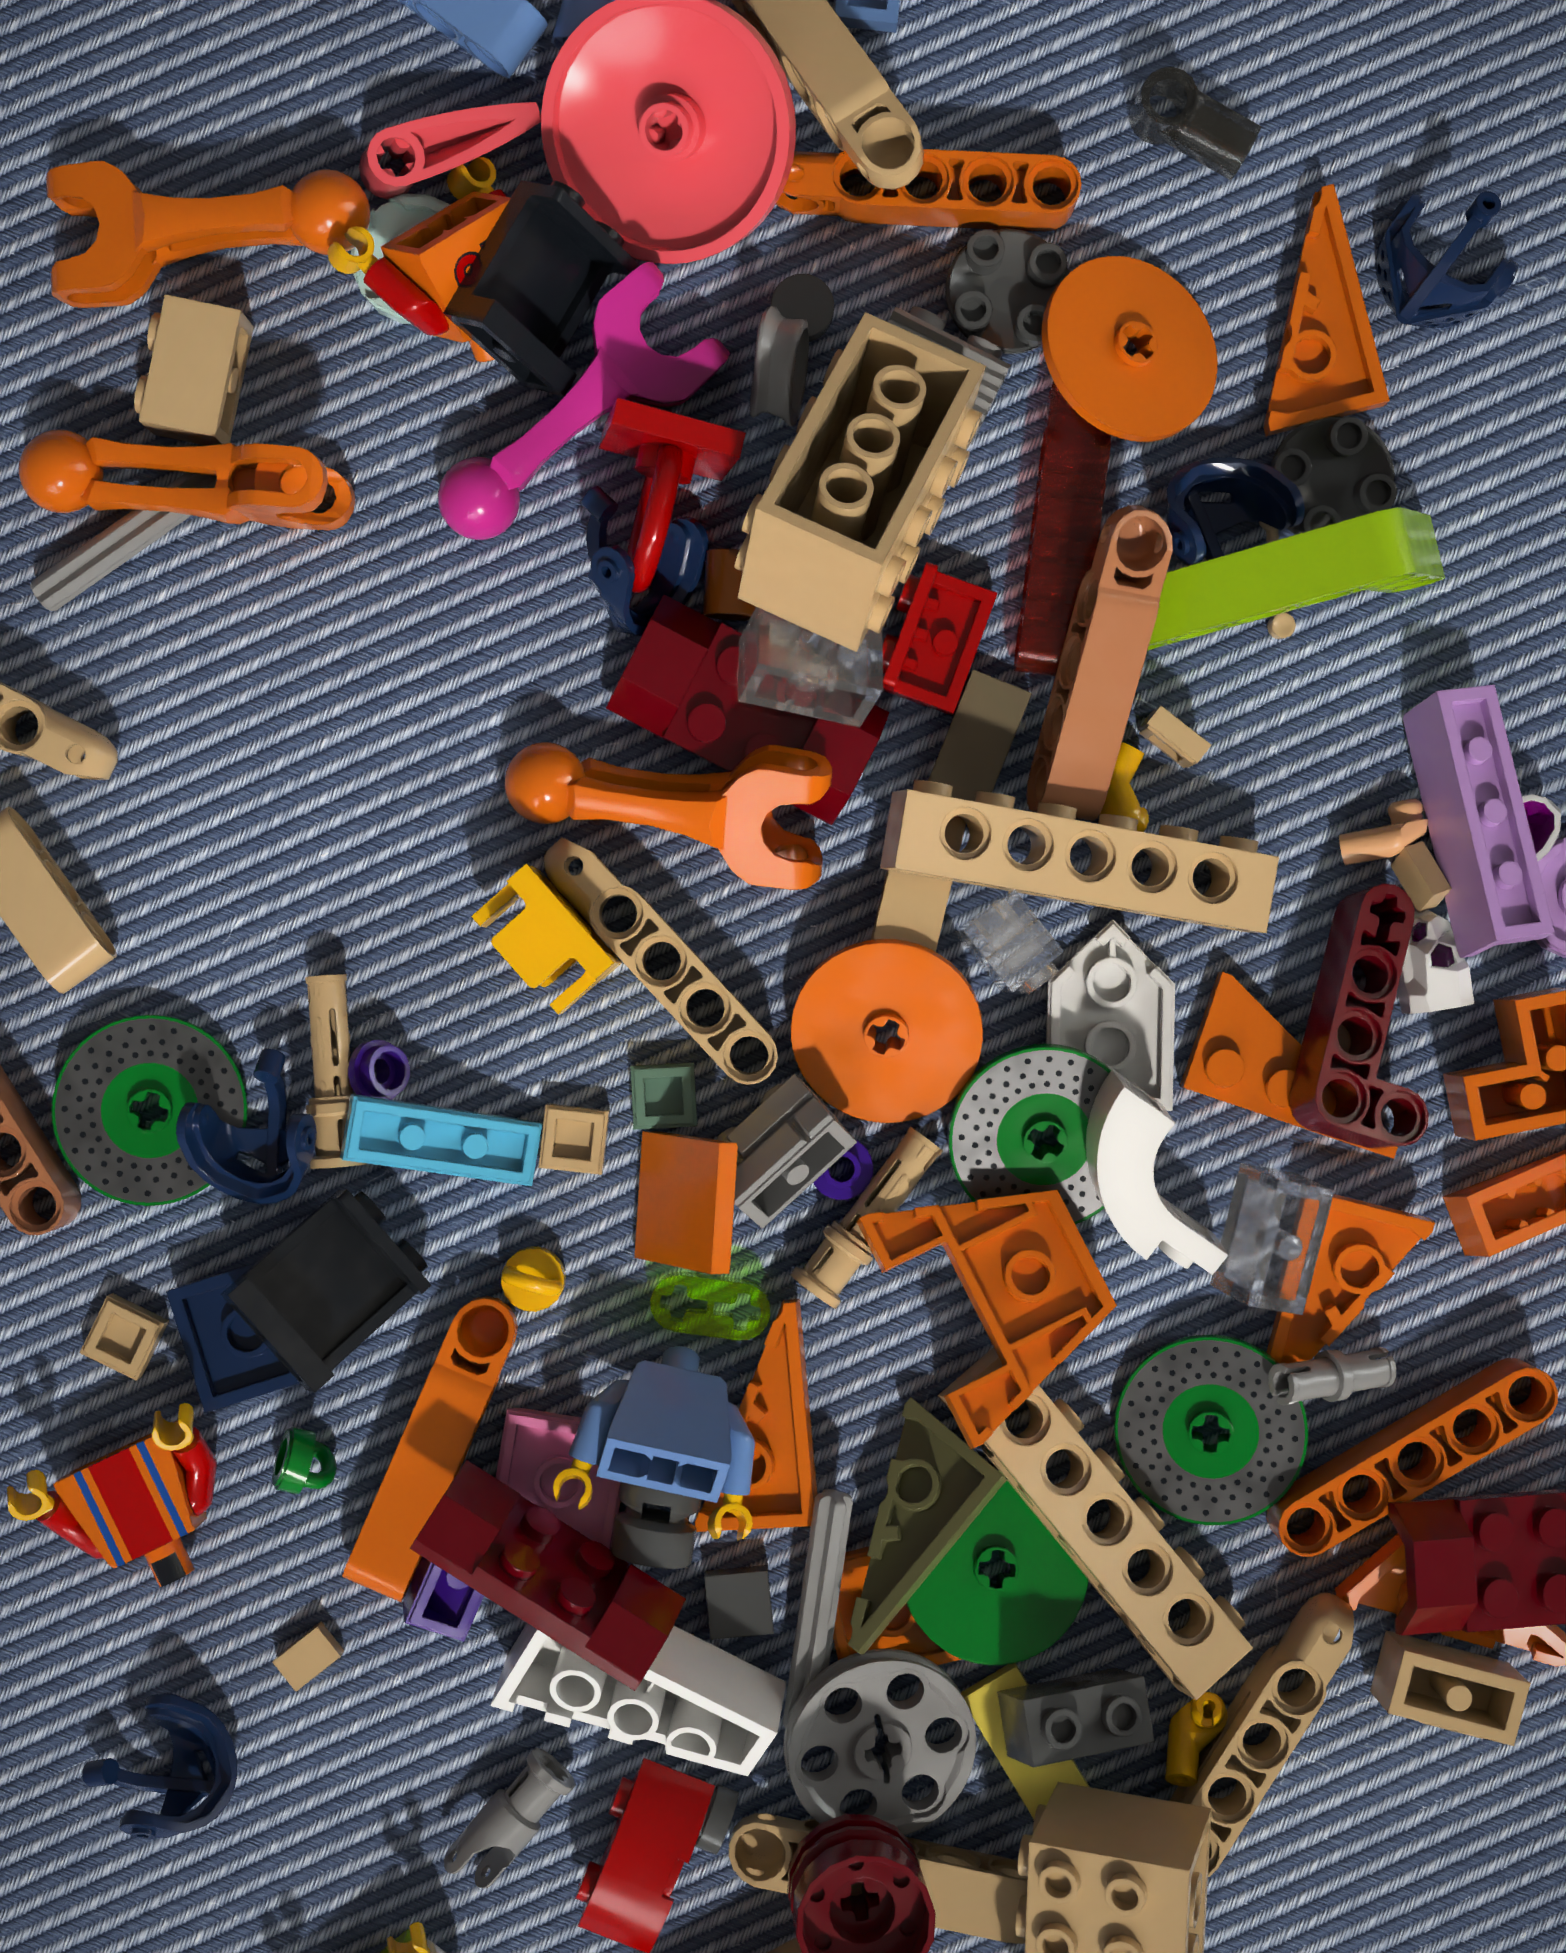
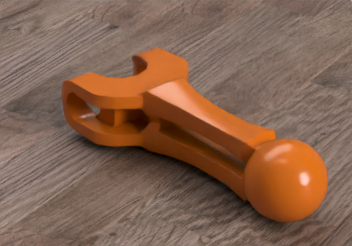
(151, 231)
(253, 480)
(718, 809)

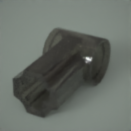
(1201, 127)

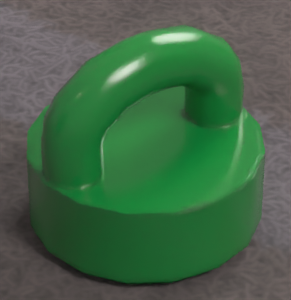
(294, 1461)

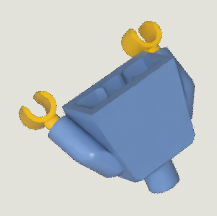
(669, 1435)

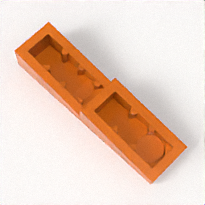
(1510, 1206)

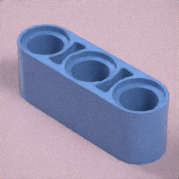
(490, 30)

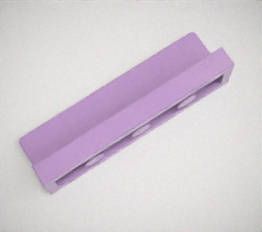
(1477, 819)

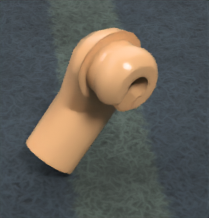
(1385, 841)

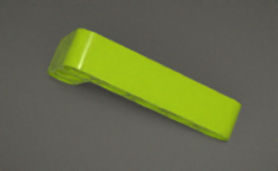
(1370, 552)

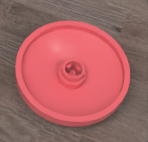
(670, 125)

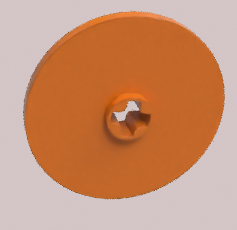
(1085, 338)
(876, 984)

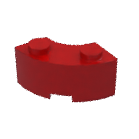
(651, 1841)

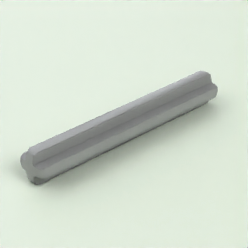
(110, 549)
(819, 1591)

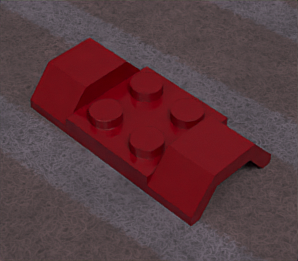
(687, 692)
(1483, 1561)
(549, 1575)

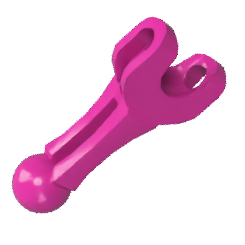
(483, 494)

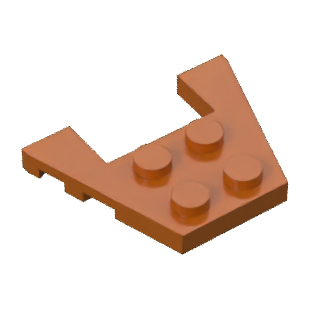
(1024, 1278)

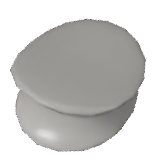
(779, 366)

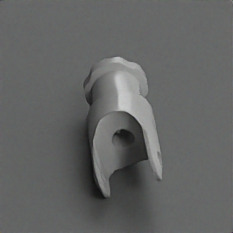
(510, 1818)

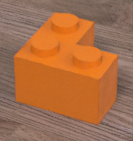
(1530, 1084)

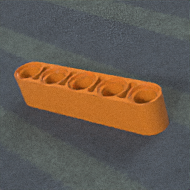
(1442, 1455)

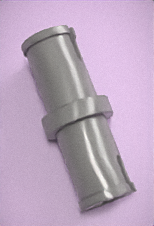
(1332, 1375)

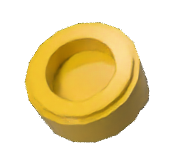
(533, 1278)

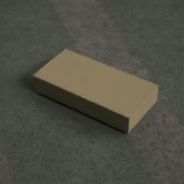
(979, 735)

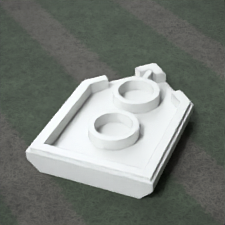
(1117, 1010)

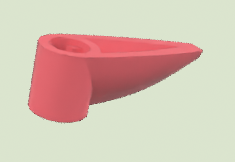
(441, 144)

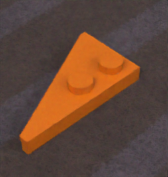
(1327, 344)
(1354, 1260)
(780, 1422)

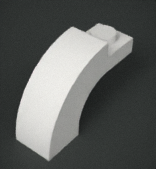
(1121, 1155)

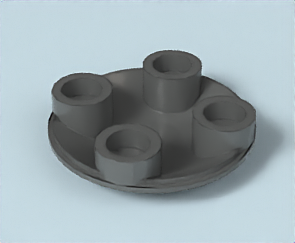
(1003, 286)
(1338, 469)

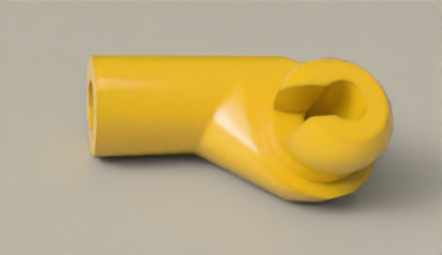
(1120, 796)
(1189, 1733)

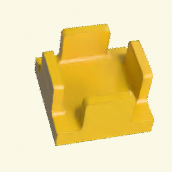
(546, 937)

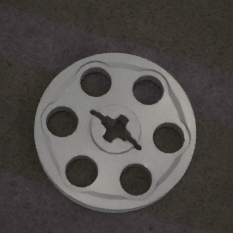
(855, 1732)

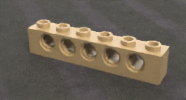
(1235, 900)
(1211, 1638)

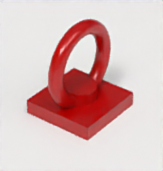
(668, 453)

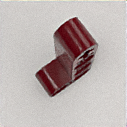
(1373, 932)

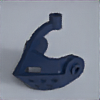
(1430, 283)
(1256, 494)
(614, 571)
(214, 1145)
(191, 1730)

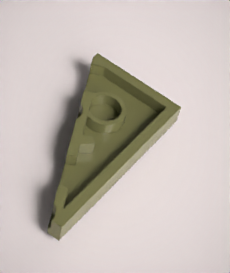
(929, 1503)

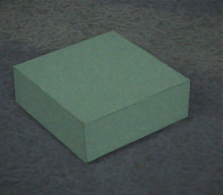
(664, 1095)

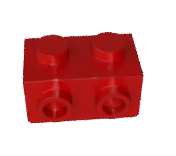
(936, 639)

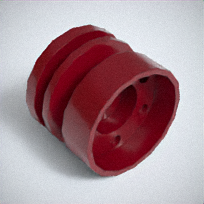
(894, 1904)

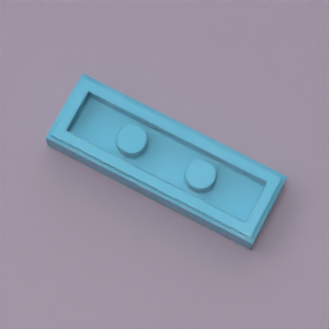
(440, 1140)

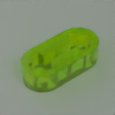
(708, 1321)

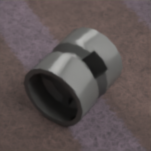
(654, 1535)

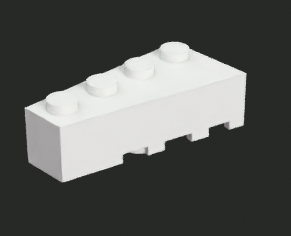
(691, 1699)

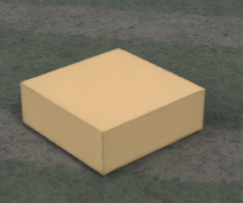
(1173, 737)
(574, 1139)
(124, 1336)

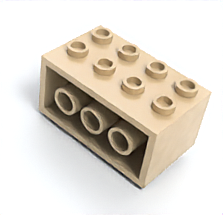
(860, 483)
(1114, 1874)

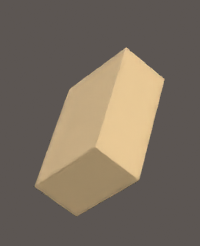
(1420, 876)
(308, 1656)

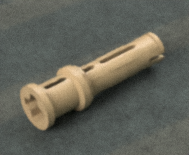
(330, 1067)
(844, 1243)

